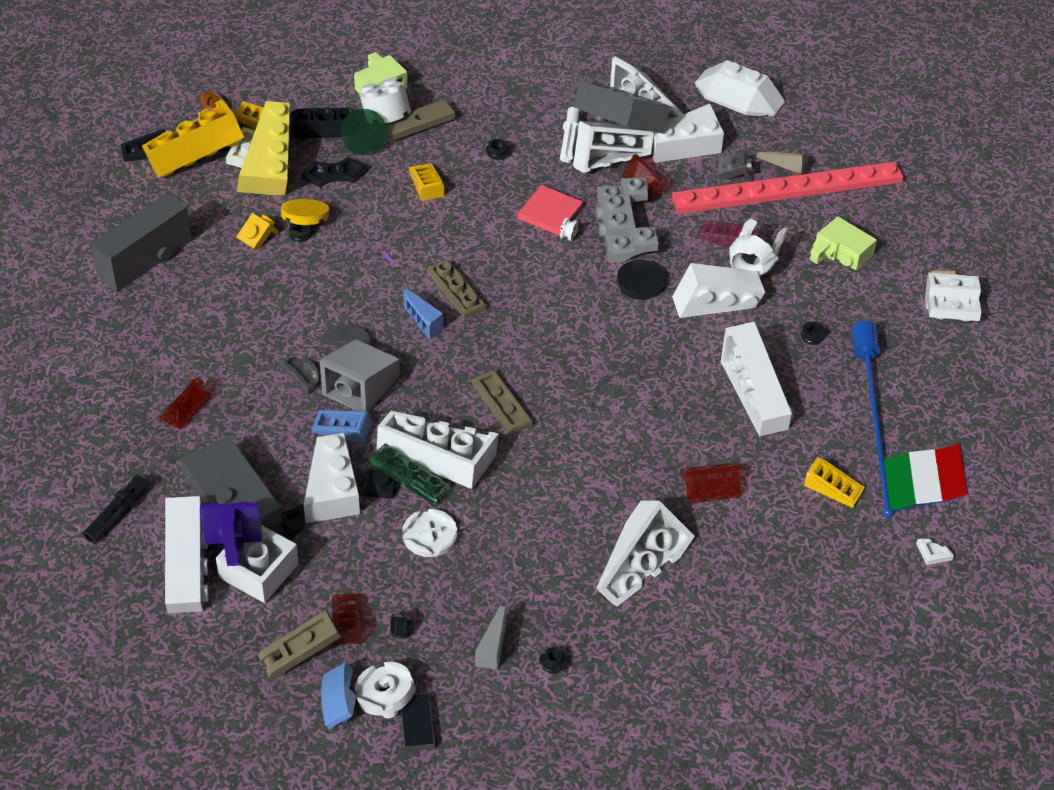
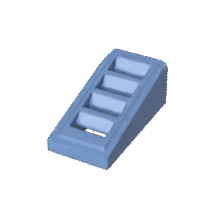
(424, 314)
(358, 430)

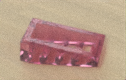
(720, 239)

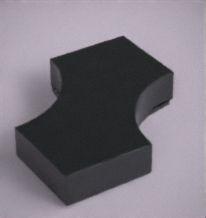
(324, 173)

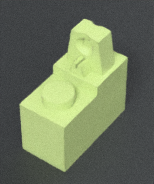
(379, 70)
(843, 242)

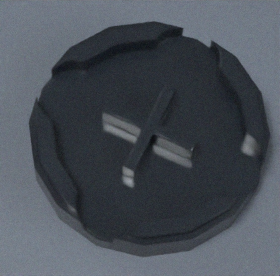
(641, 279)

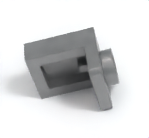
(736, 165)

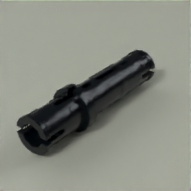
(135, 487)

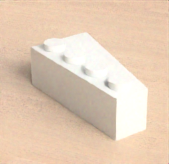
(439, 448)
(184, 556)

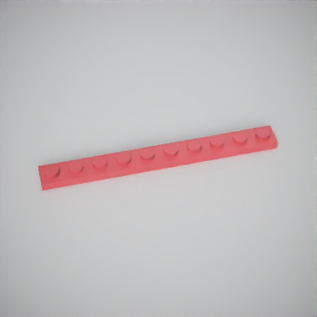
(786, 187)

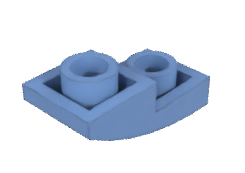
(336, 696)

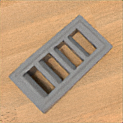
(490, 647)

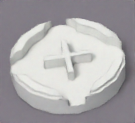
(430, 533)

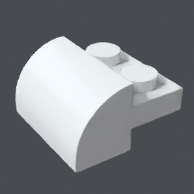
(953, 296)

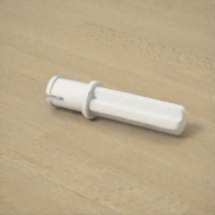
(570, 135)

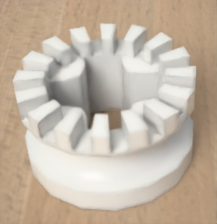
(569, 229)

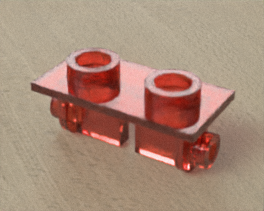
(186, 404)

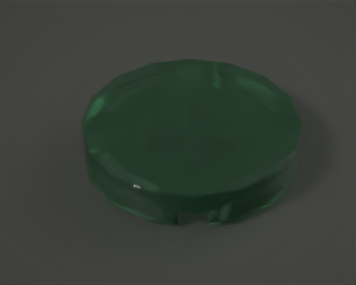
(363, 132)

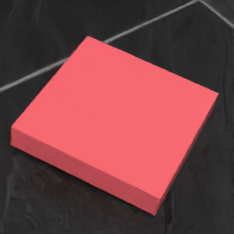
(549, 209)

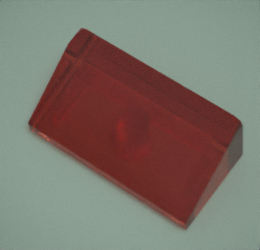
(637, 169)

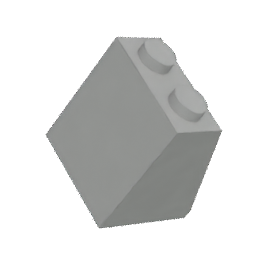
(358, 375)

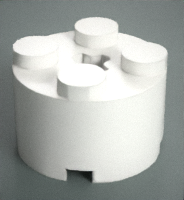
(386, 99)

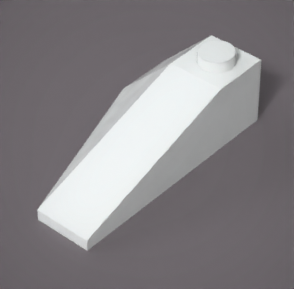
(637, 82)
(645, 544)

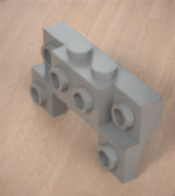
(617, 220)

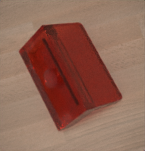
(712, 482)

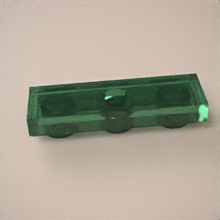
(409, 474)

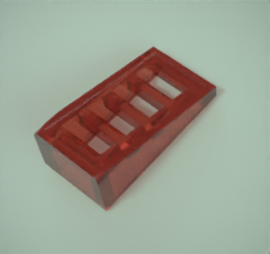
(348, 635)

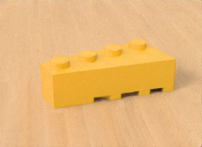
(193, 140)

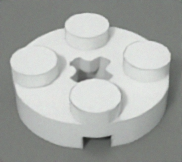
(385, 702)

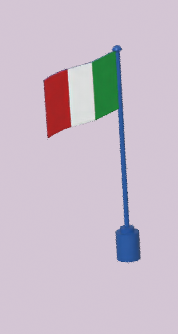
(914, 476)

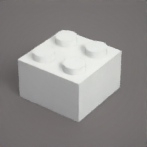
(261, 566)

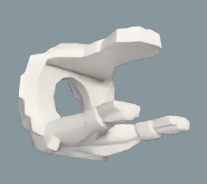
(753, 244)

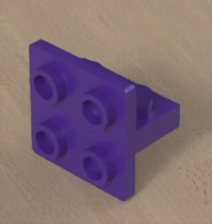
(231, 525)

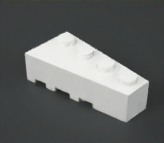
(755, 379)

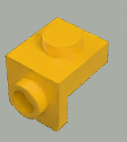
(256, 231)

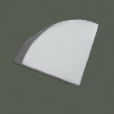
(933, 553)

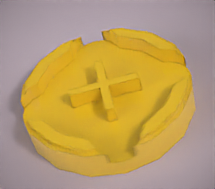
(304, 211)

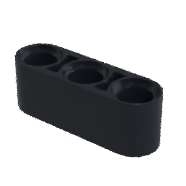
(318, 122)

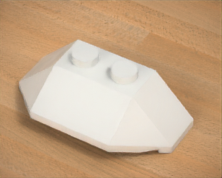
(740, 89)

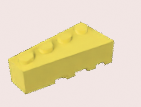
(267, 157)

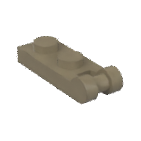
(298, 645)

